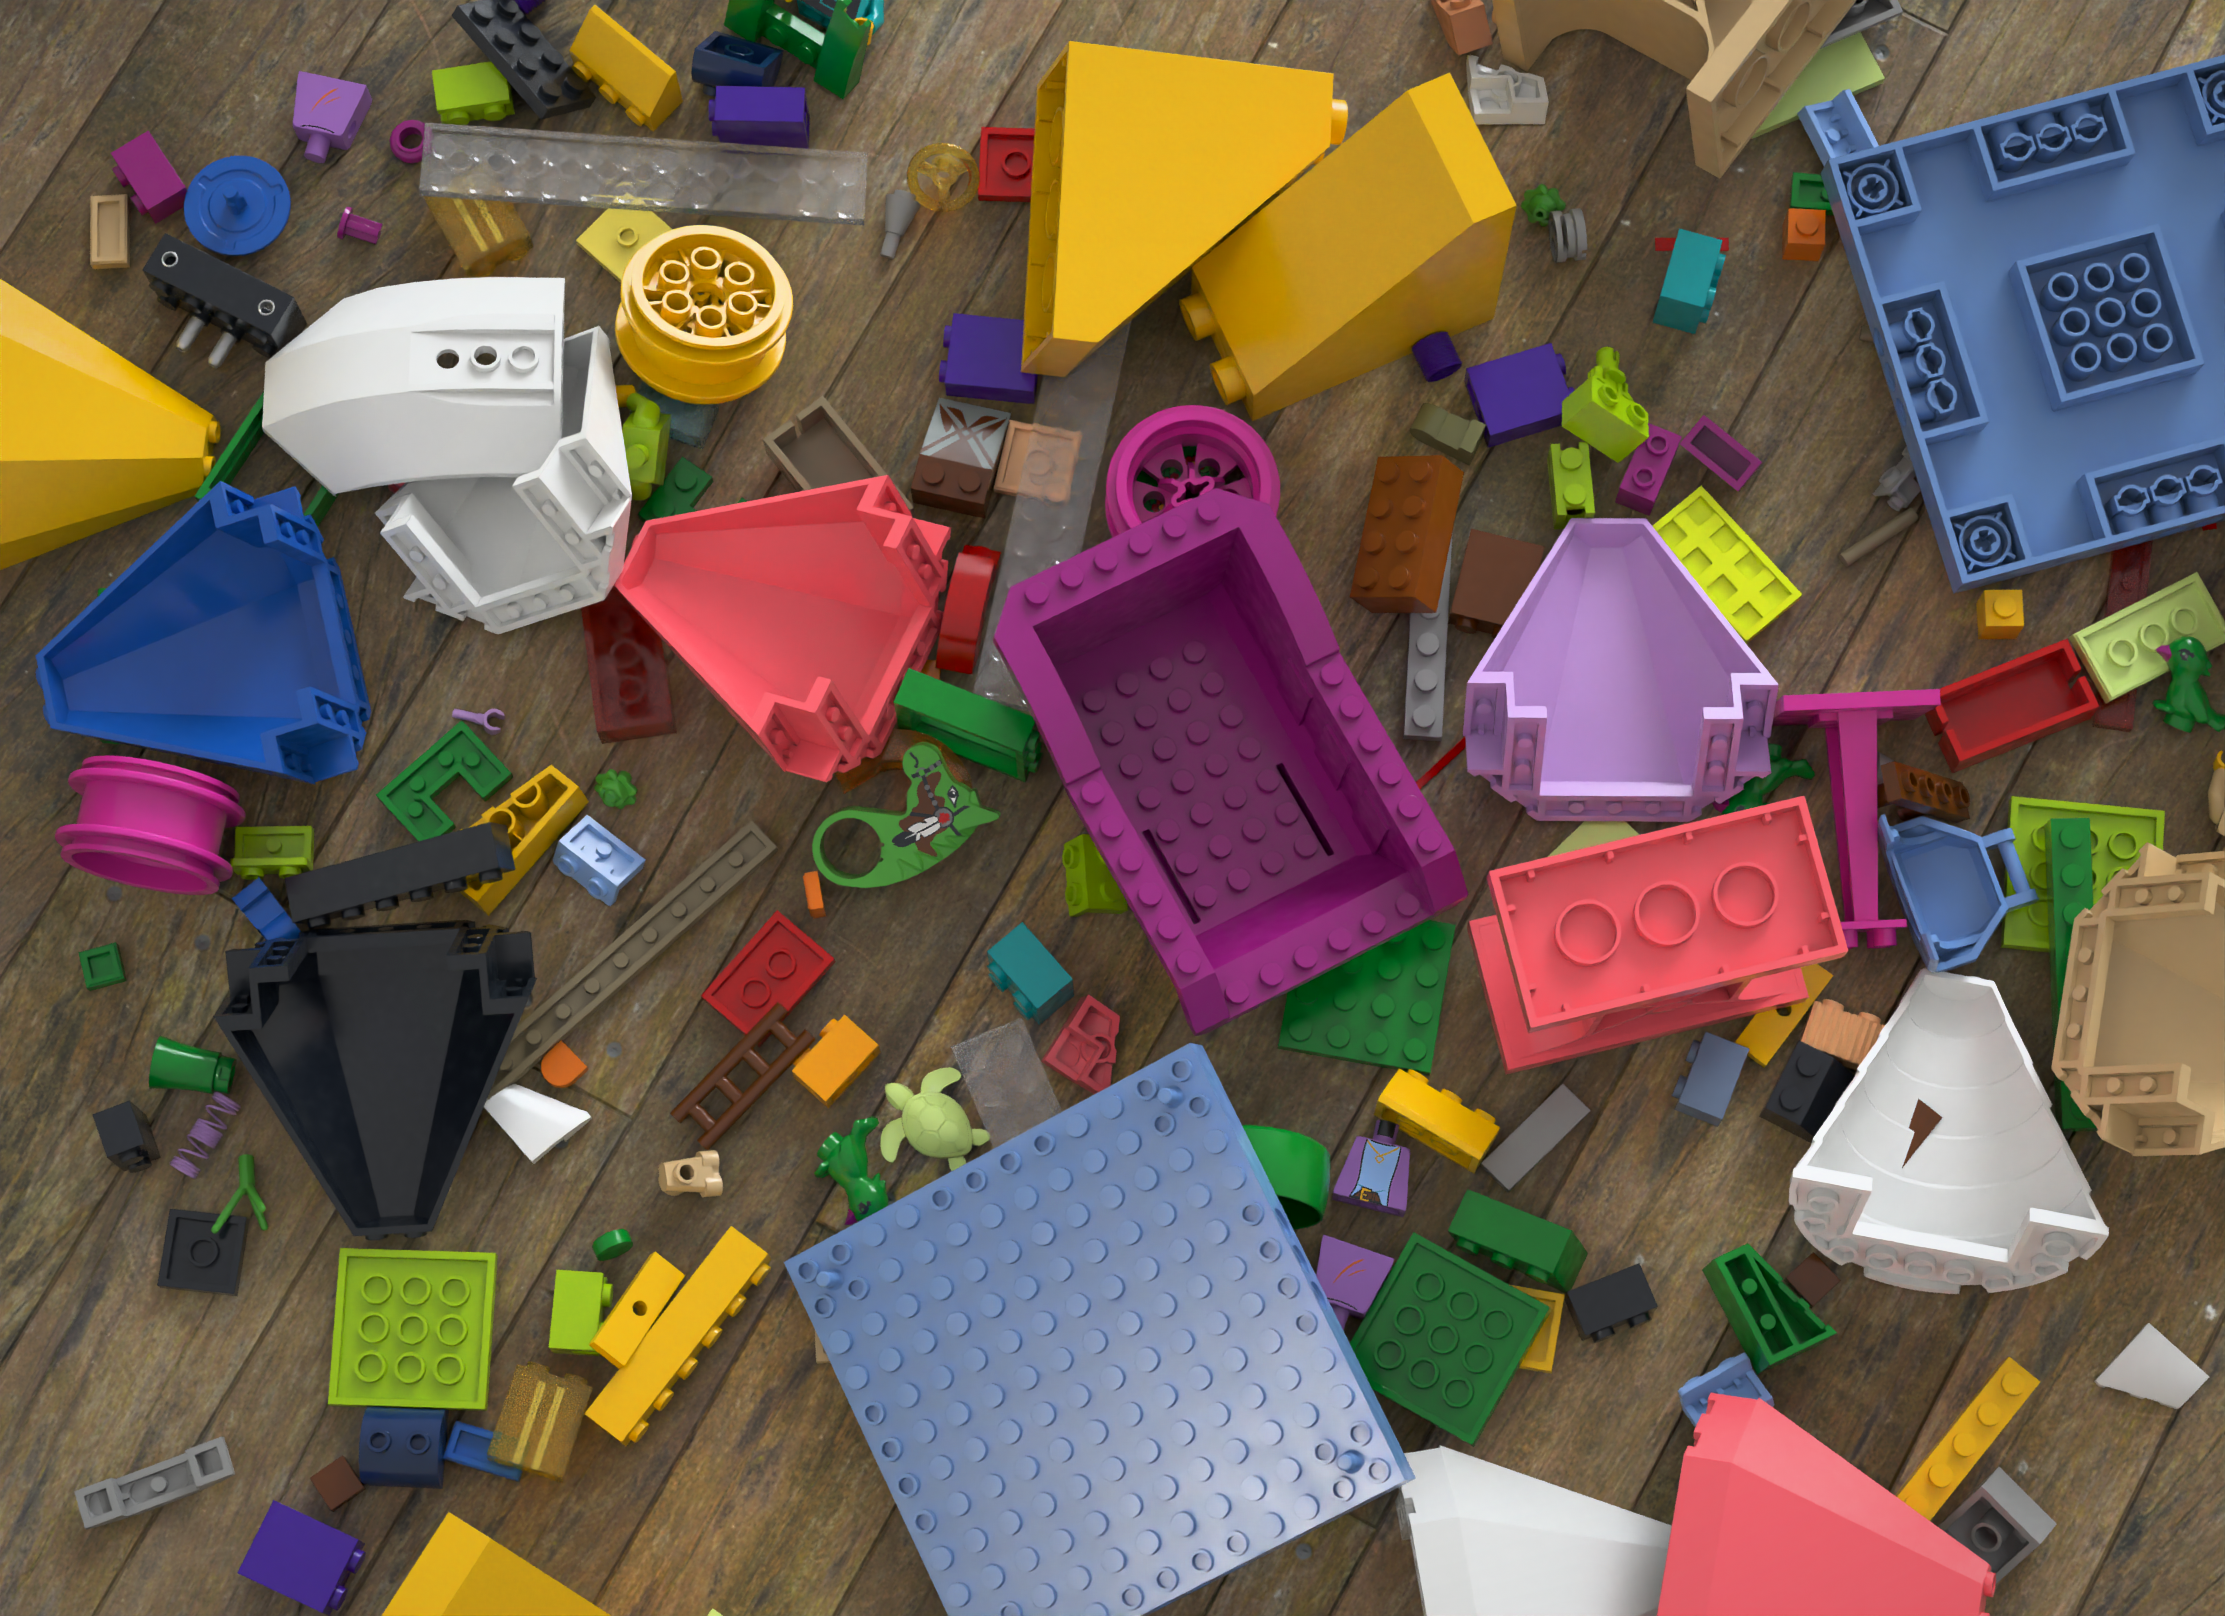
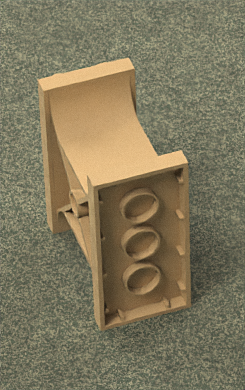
(1732, 50)

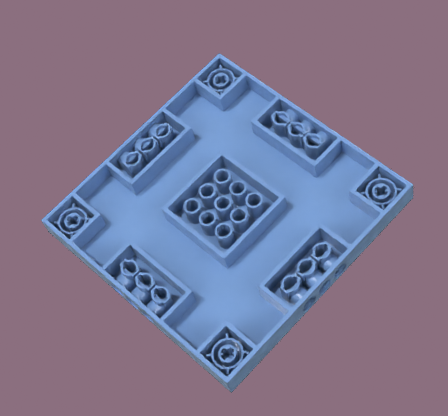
(2052, 317)
(1100, 1359)

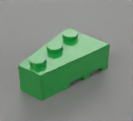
(1518, 1241)
(1763, 1310)

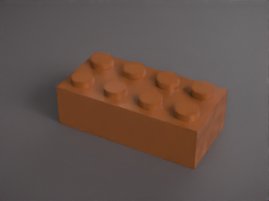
(1407, 534)

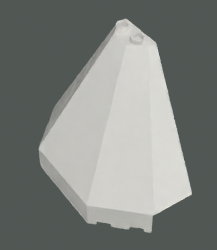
(531, 541)
(1523, 1546)

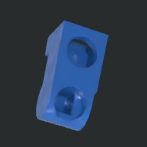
(265, 912)

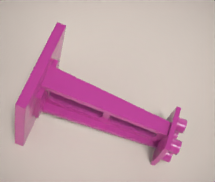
(1852, 761)

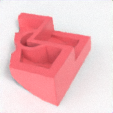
(1086, 1045)

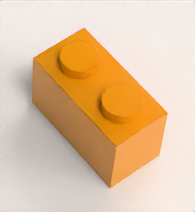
(835, 1060)

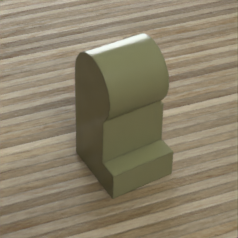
(1448, 432)

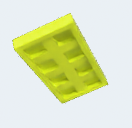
(1727, 564)

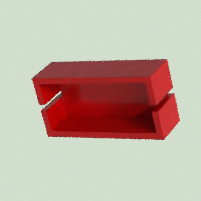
(2011, 706)

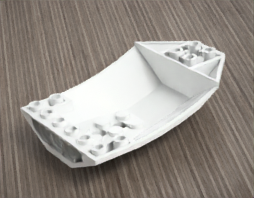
(373, 408)

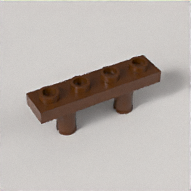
(1922, 793)

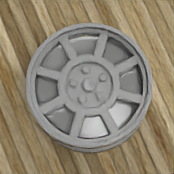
(1567, 235)

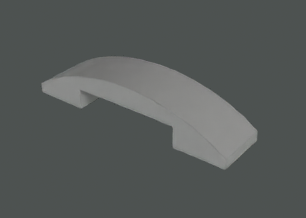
(155, 1485)

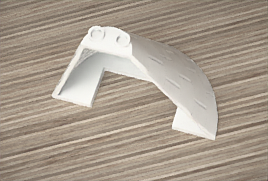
(1989, 1188)

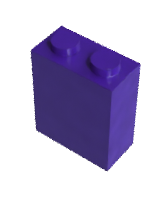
(761, 116)
(986, 360)
(1518, 393)
(302, 1558)

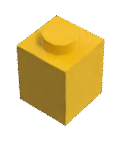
(2000, 614)

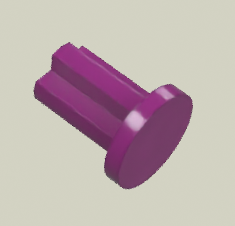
(358, 227)

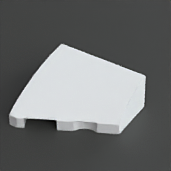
(1505, 95)
(534, 1119)
(2153, 1370)

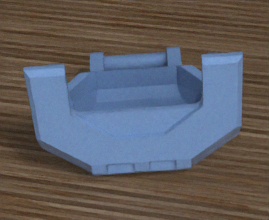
(1950, 887)

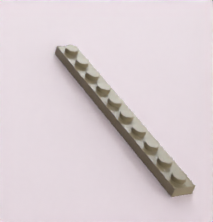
(633, 951)

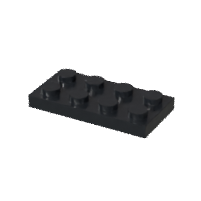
(524, 57)

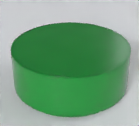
(612, 1244)

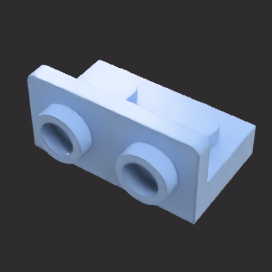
(597, 860)

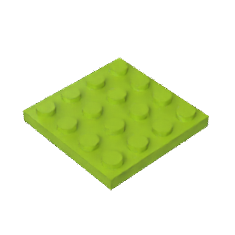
(2115, 845)
(413, 1329)

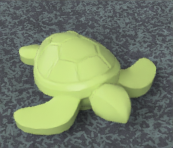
(930, 1121)

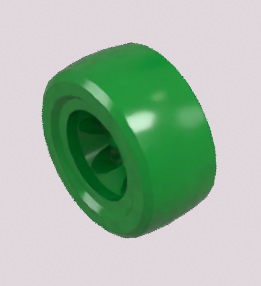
(1297, 1171)

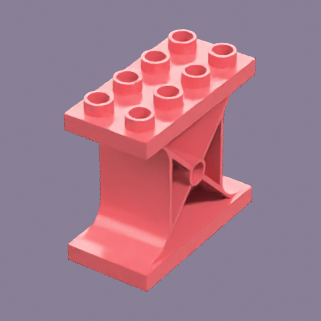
(1654, 934)

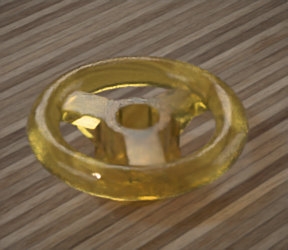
(946, 164)

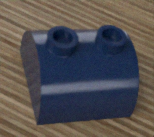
(734, 62)
(403, 1447)

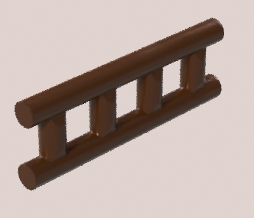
(741, 1100)

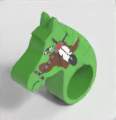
(936, 823)

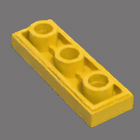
(1770, 1030)
(648, 1294)

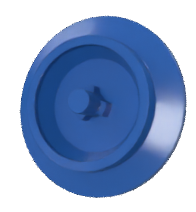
(237, 205)

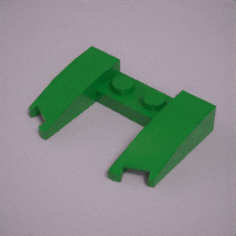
(834, 55)

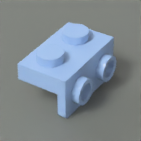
(1837, 127)
(1731, 1377)

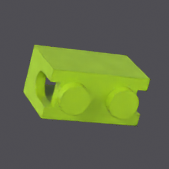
(472, 93)
(1570, 483)
(578, 1311)

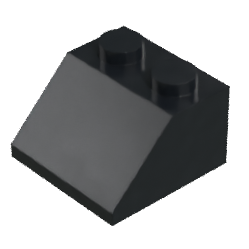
(1806, 1091)

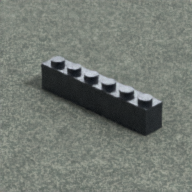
(399, 875)

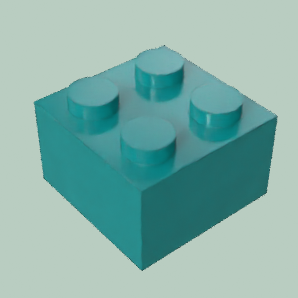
(1690, 282)
(1030, 974)

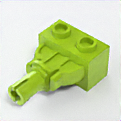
(1604, 410)

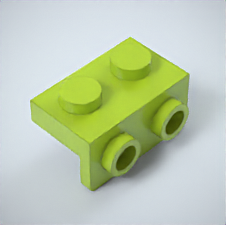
(273, 851)
(1089, 880)

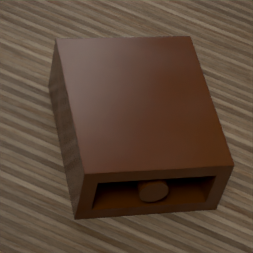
(1492, 581)

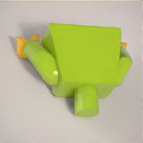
(644, 441)

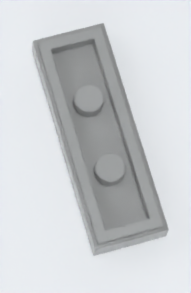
(1535, 1138)

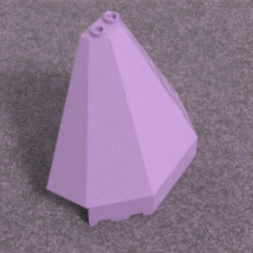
(1617, 687)

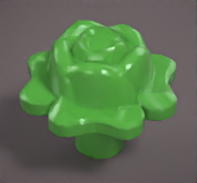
(1540, 202)
(616, 788)

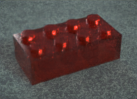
(626, 672)

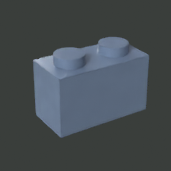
(1710, 1078)

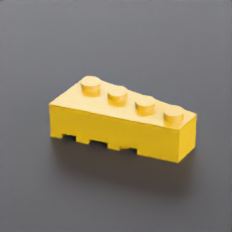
(534, 821)

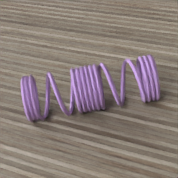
(204, 1134)

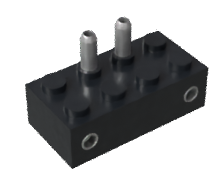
(223, 297)

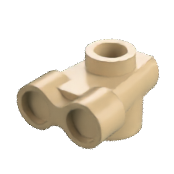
(699, 1175)

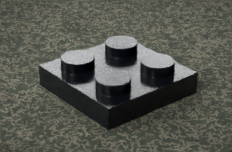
(200, 1259)

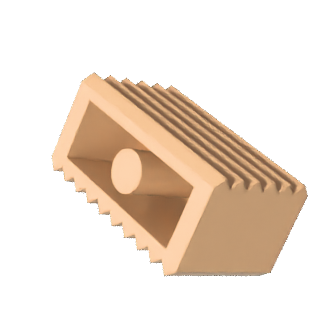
(1840, 1032)

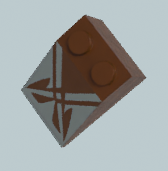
(960, 458)

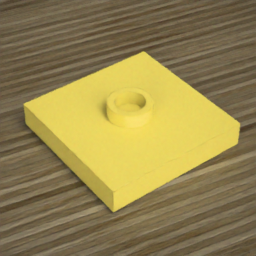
(619, 236)

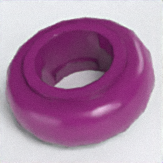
(397, 136)

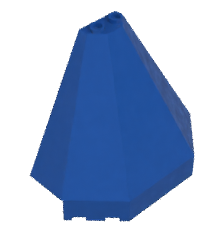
(220, 647)

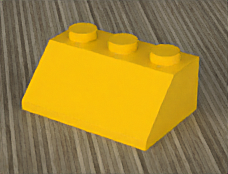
(625, 70)
(1437, 1119)

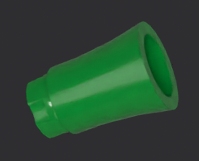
(190, 1068)

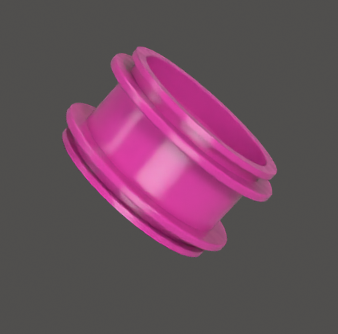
(1157, 444)
(150, 825)

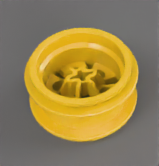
(663, 300)

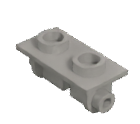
(1899, 483)

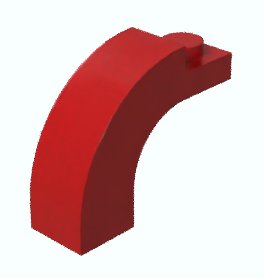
(966, 608)

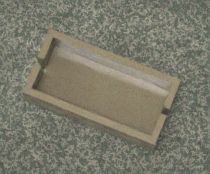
(823, 453)

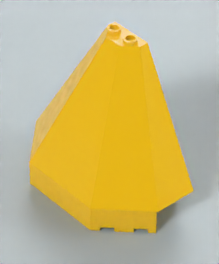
(85, 435)

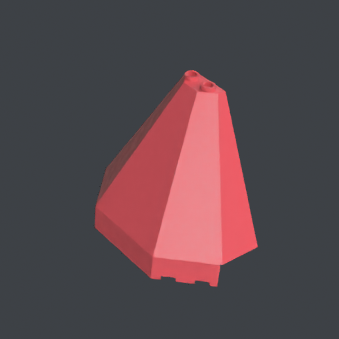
(797, 613)
(1795, 1530)

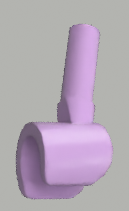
(480, 719)

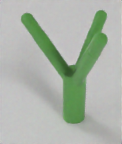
(246, 1187)

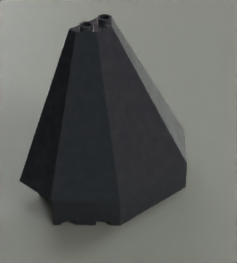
(380, 1053)

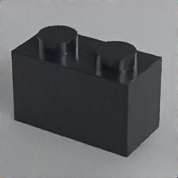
(127, 1137)
(1611, 1303)

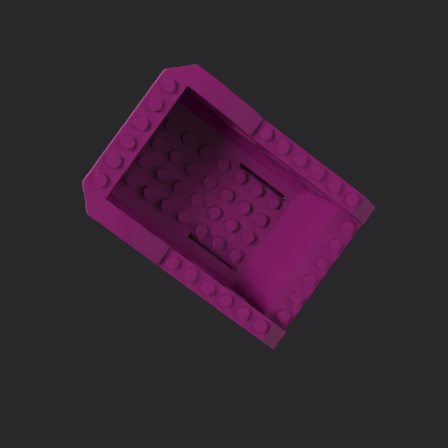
(1224, 755)

